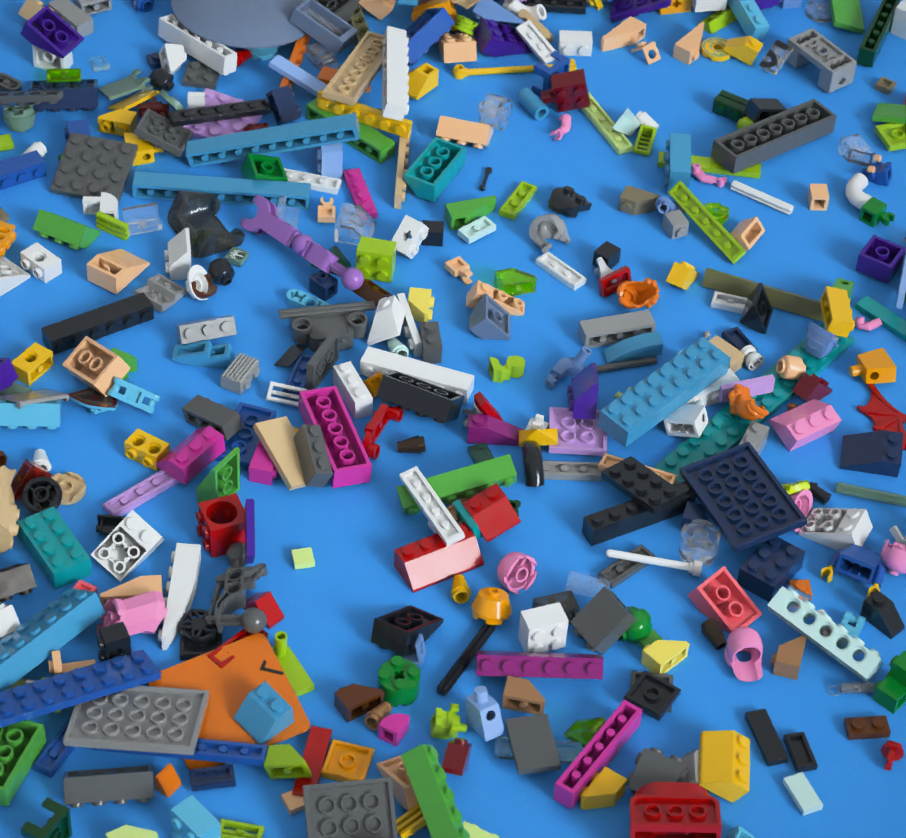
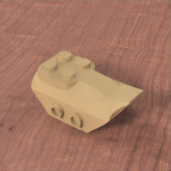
(8, 509)

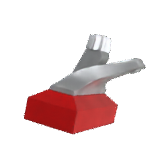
(610, 278)
(481, 406)

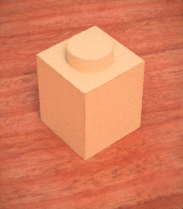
(818, 197)

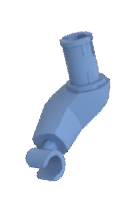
(665, 204)
(567, 367)

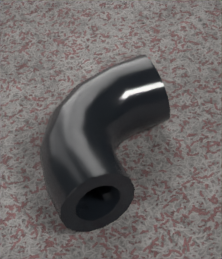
(533, 464)

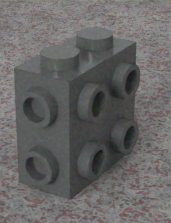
(656, 767)

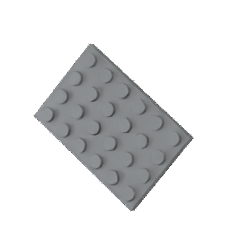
(140, 720)

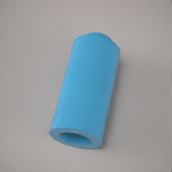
(532, 104)

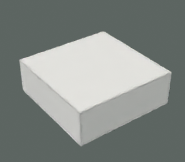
(196, 100)

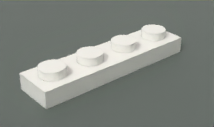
(409, 328)

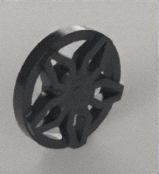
(196, 626)

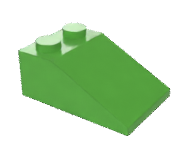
(222, 479)

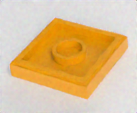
(347, 761)

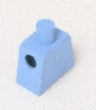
(483, 714)

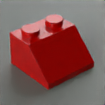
(492, 512)

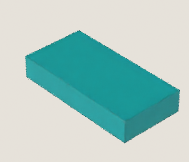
(466, 518)

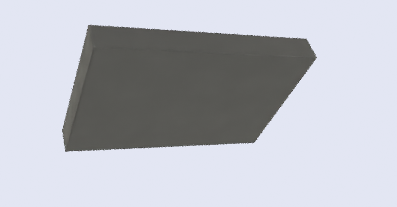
(322, 360)
(532, 744)

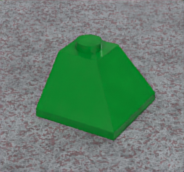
(263, 168)

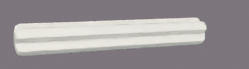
(762, 197)

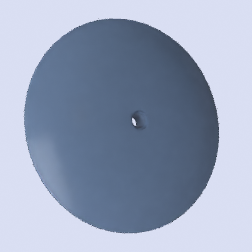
(240, 22)

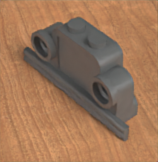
(316, 322)

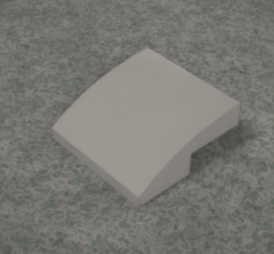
(162, 292)

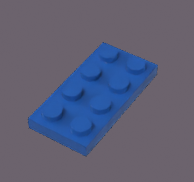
(246, 437)

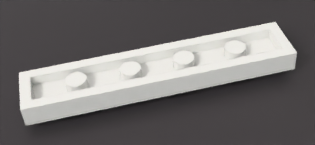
(432, 506)

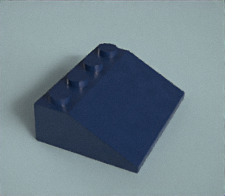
(75, 95)

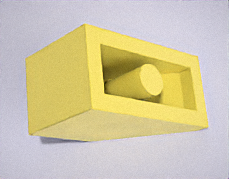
(664, 655)

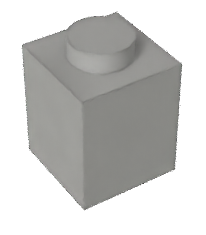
(675, 224)

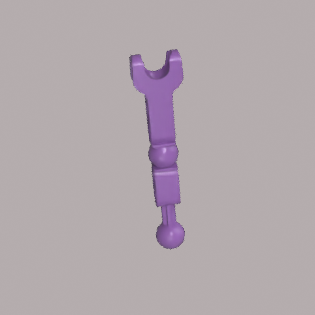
(303, 245)

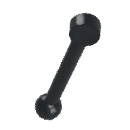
(488, 170)

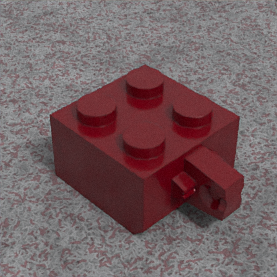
(568, 91)

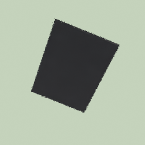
(291, 355)

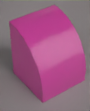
(393, 728)

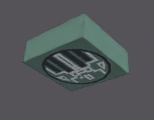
(237, 256)

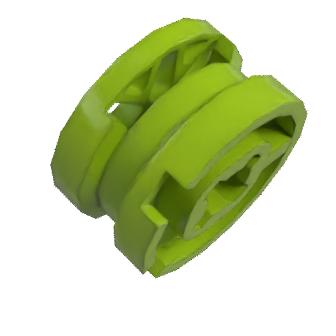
(465, 24)

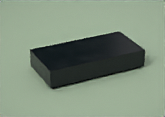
(800, 752)

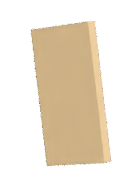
(279, 443)

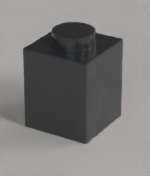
(435, 233)
(609, 253)

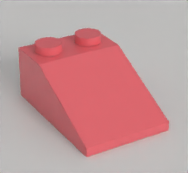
(725, 601)

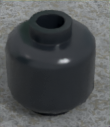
(161, 80)
(221, 271)

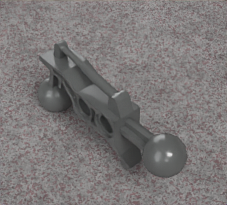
(235, 584)

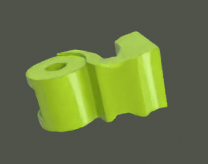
(513, 368)

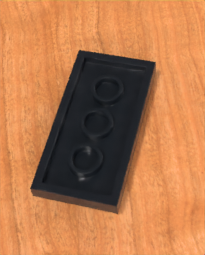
(642, 485)

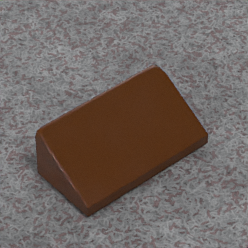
(371, 292)

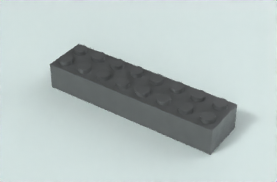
(773, 136)

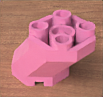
(139, 613)

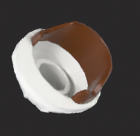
(199, 283)

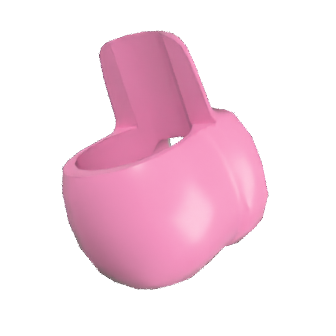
(745, 640)

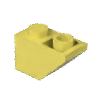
(420, 304)

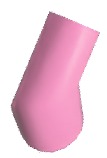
(867, 326)

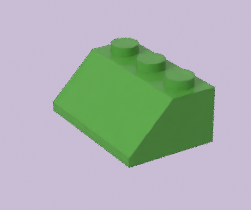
(64, 230)

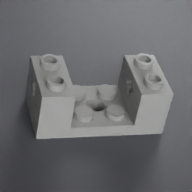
(835, 65)

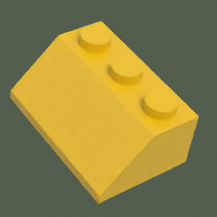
(724, 763)

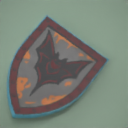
(94, 400)

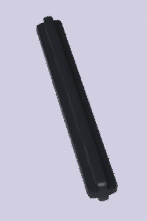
(465, 659)

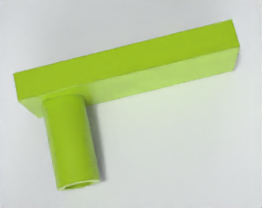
(291, 666)

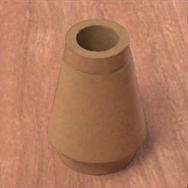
(377, 714)

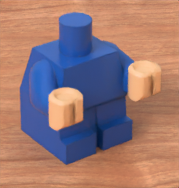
(878, 172)

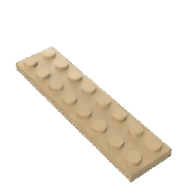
(356, 71)

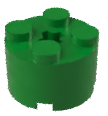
(399, 681)

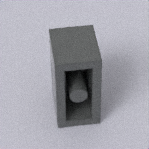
(431, 342)

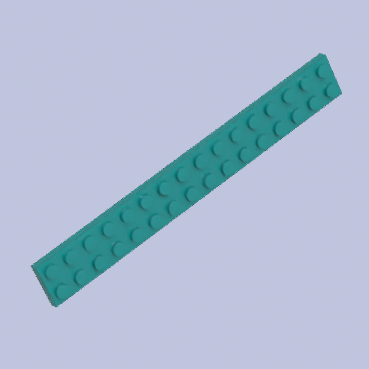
(727, 430)

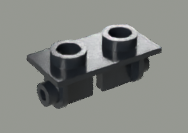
(107, 523)

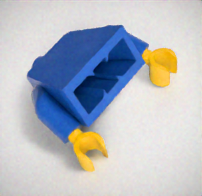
(857, 563)

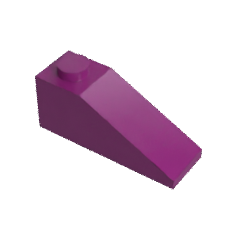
(491, 430)

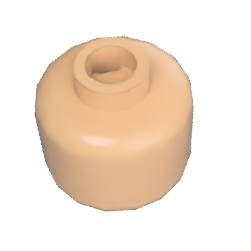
(790, 367)

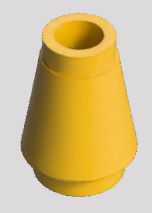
(460, 590)

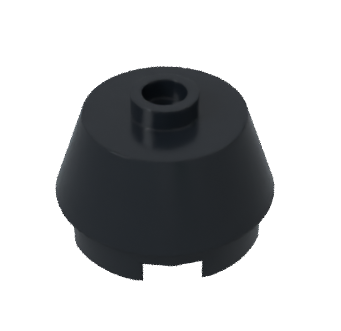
(41, 494)

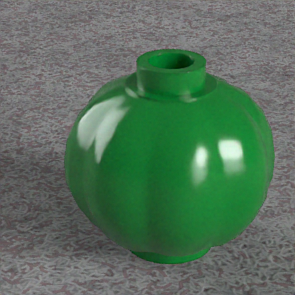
(640, 628)

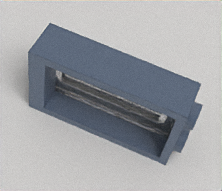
(323, 25)

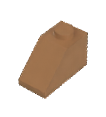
(789, 658)
(522, 696)

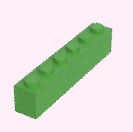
(370, 141)
(464, 482)
(433, 793)

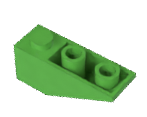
(464, 212)

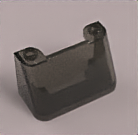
(206, 231)

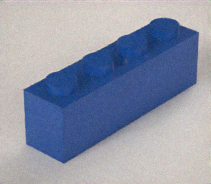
(21, 169)

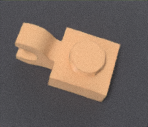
(460, 268)

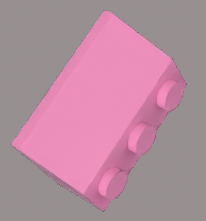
(805, 423)

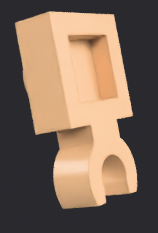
(326, 211)

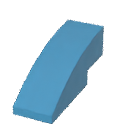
(634, 348)
(204, 354)

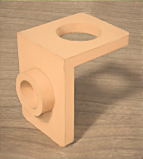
(645, 47)

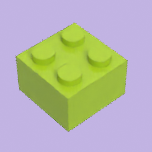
(376, 259)

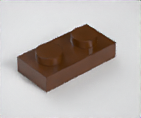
(867, 727)

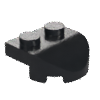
(568, 201)

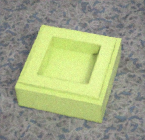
(303, 558)

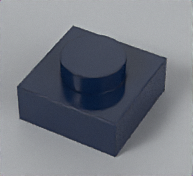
(154, 60)

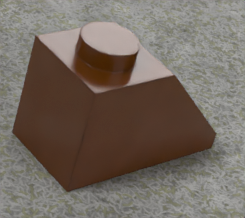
(357, 700)

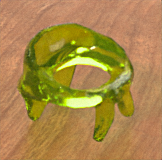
(722, 212)

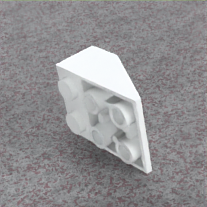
(837, 527)
(127, 546)

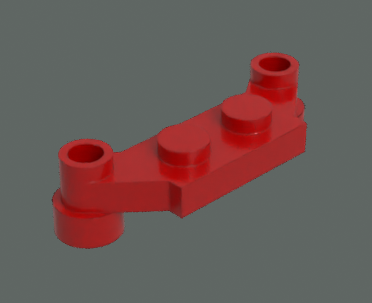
(376, 426)

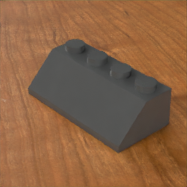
(108, 784)

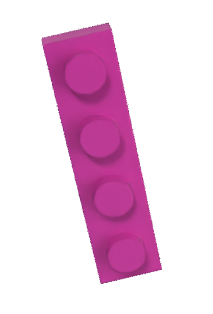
(359, 191)

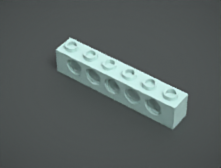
(863, 669)

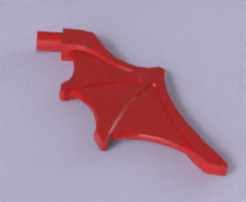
(883, 414)

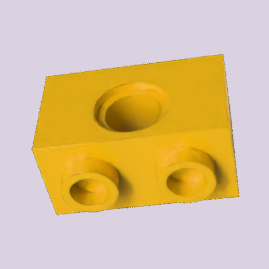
(33, 363)

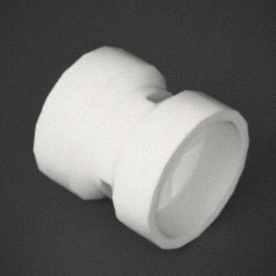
(752, 358)

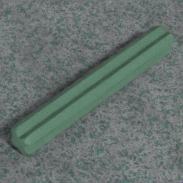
(870, 494)

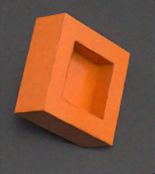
(803, 585)

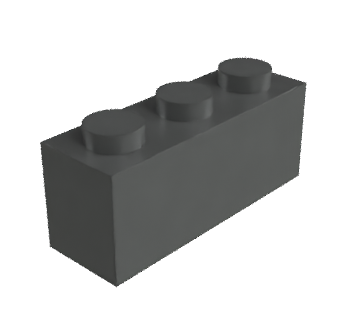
(204, 412)
(313, 455)

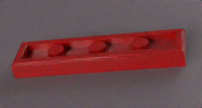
(314, 755)

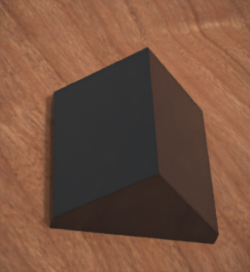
(757, 310)

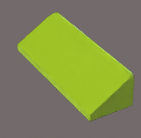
(718, 20)

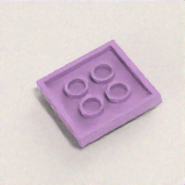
(576, 435)

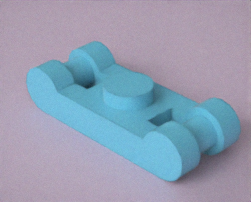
(133, 395)

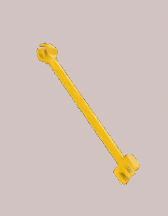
(460, 72)

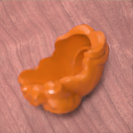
(638, 293)
(745, 406)

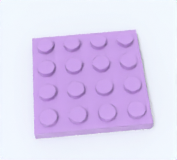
(221, 127)

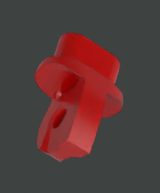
(892, 752)

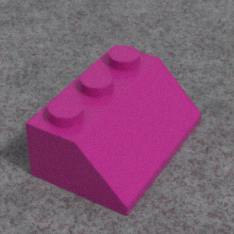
(193, 454)

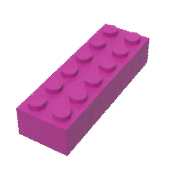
(343, 444)

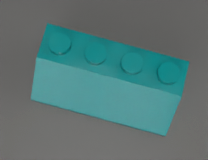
(435, 168)

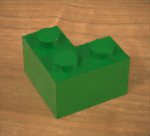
(892, 690)

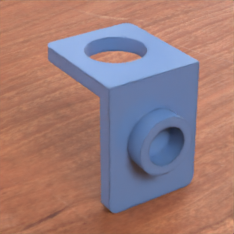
(418, 656)

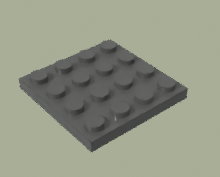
(93, 167)
(350, 809)

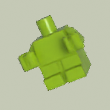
(446, 723)

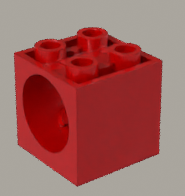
(220, 523)

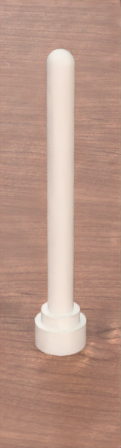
(693, 567)

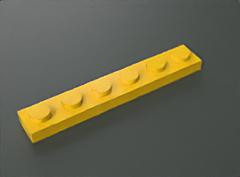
(366, 115)

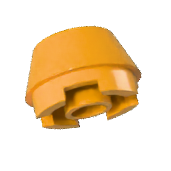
(492, 605)

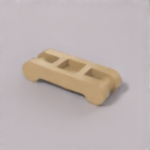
(525, 15)

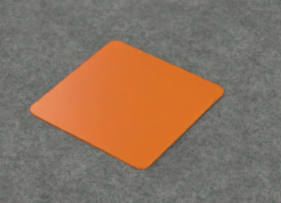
(230, 687)

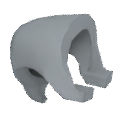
(547, 227)

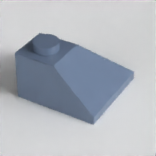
(490, 320)

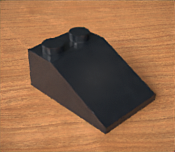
(401, 628)

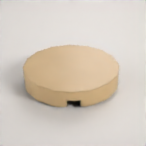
(72, 487)

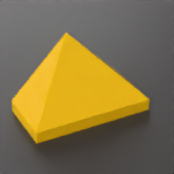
(541, 436)

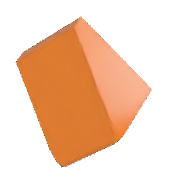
(167, 781)

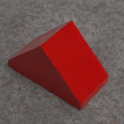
(267, 603)

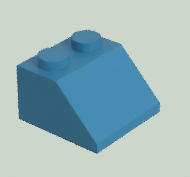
(264, 713)

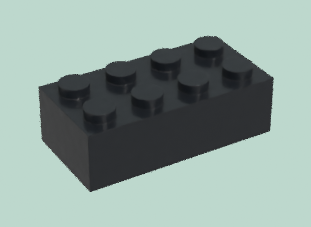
(420, 396)

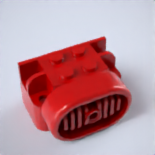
(674, 812)

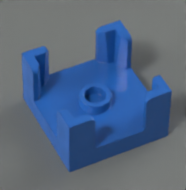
(547, 72)

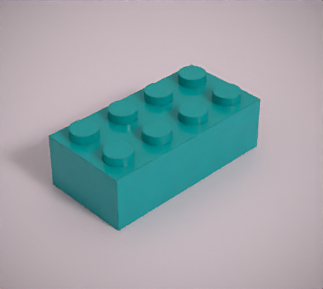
(54, 548)

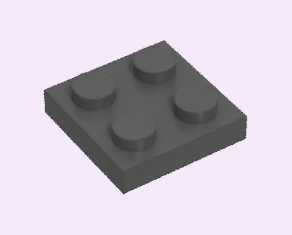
(200, 76)

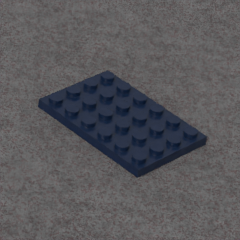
(743, 497)

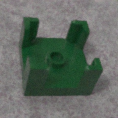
(56, 827)

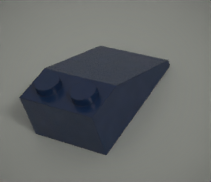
(873, 452)

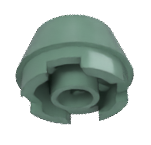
(19, 117)

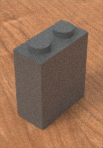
(603, 621)

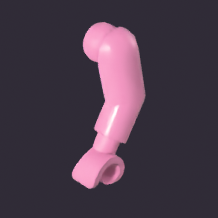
(565, 127)
(704, 178)

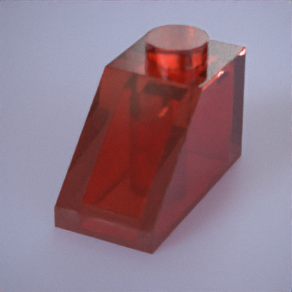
(28, 471)

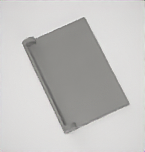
(35, 397)

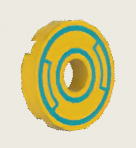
(708, 49)

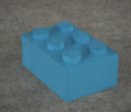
(678, 160)

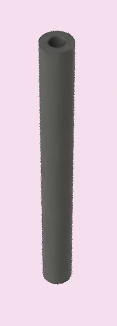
(626, 364)

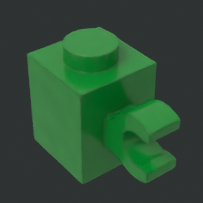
(874, 212)

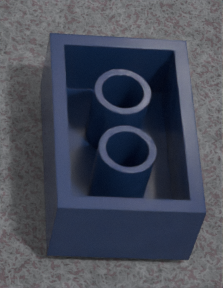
(770, 568)

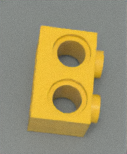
(145, 449)

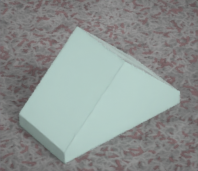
(627, 123)

